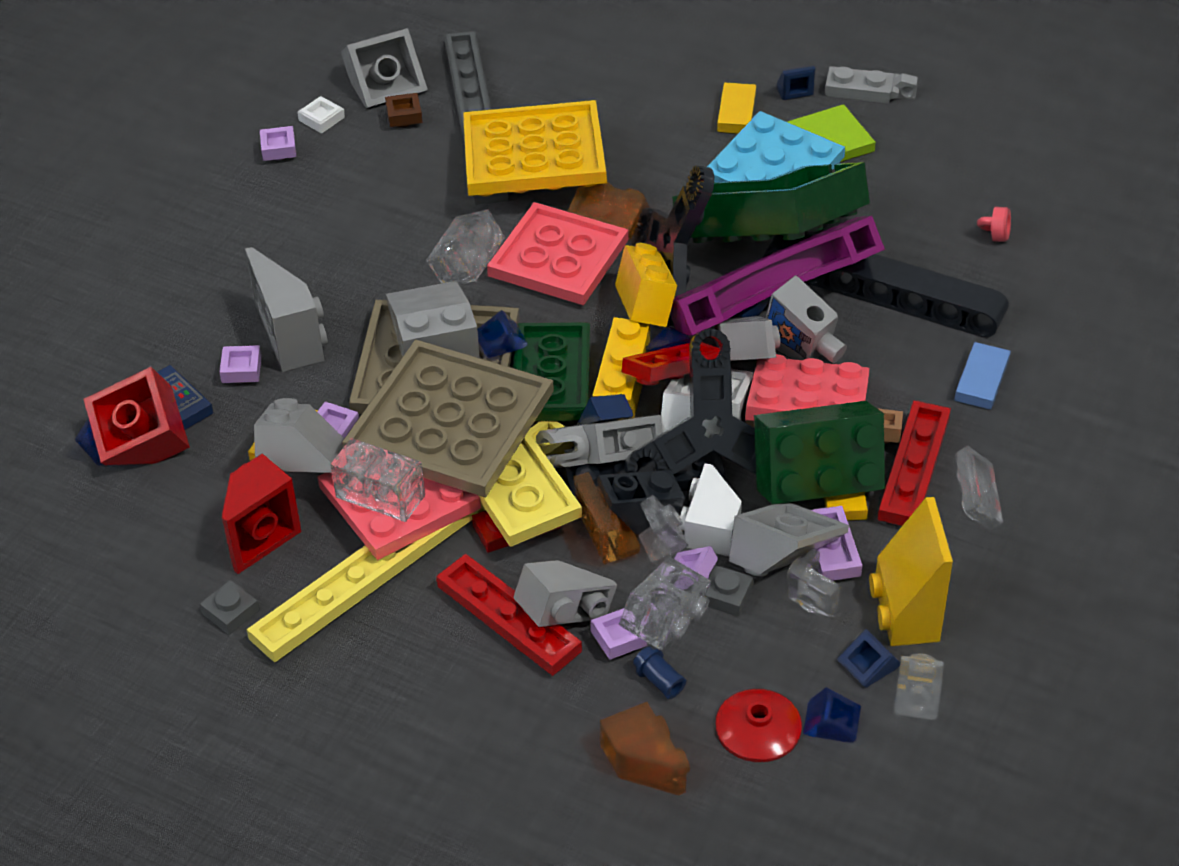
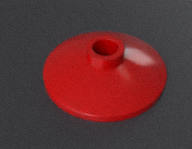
(758, 738)

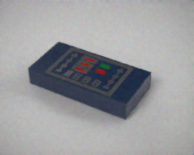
(190, 402)

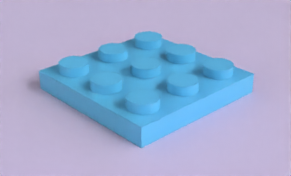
(772, 148)

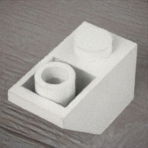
(711, 512)

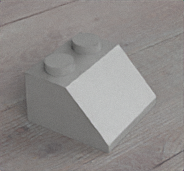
(383, 67)
(296, 437)

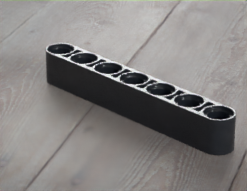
(913, 291)

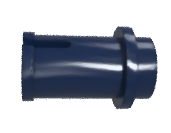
(650, 664)

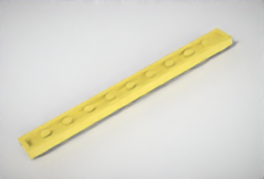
(353, 581)

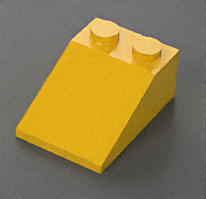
(914, 579)

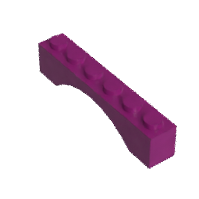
(748, 285)

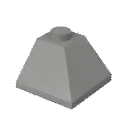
(778, 536)

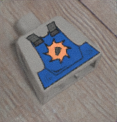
(804, 323)

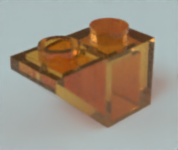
(642, 750)

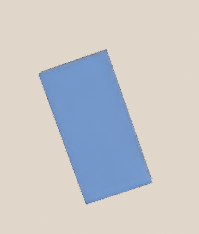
(982, 376)

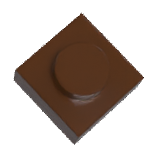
(403, 110)

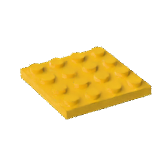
(533, 148)

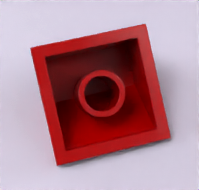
(136, 421)
(258, 511)

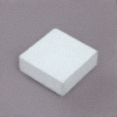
(321, 114)

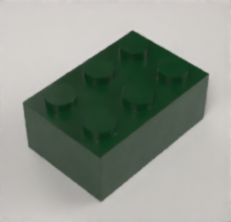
(819, 452)

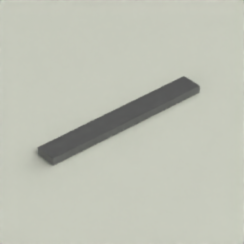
(469, 86)

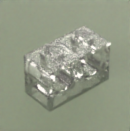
(466, 248)
(378, 479)
(666, 603)

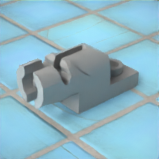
(601, 441)

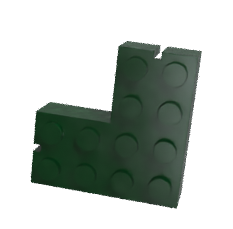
(783, 204)

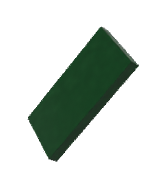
(563, 356)

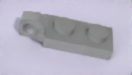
(869, 85)

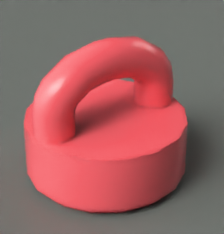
(998, 224)

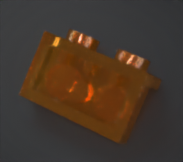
(610, 205)
(608, 532)

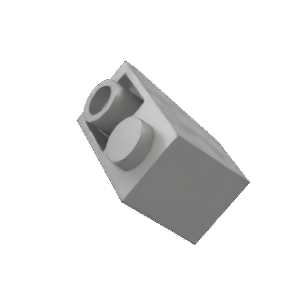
(750, 337)
(562, 593)

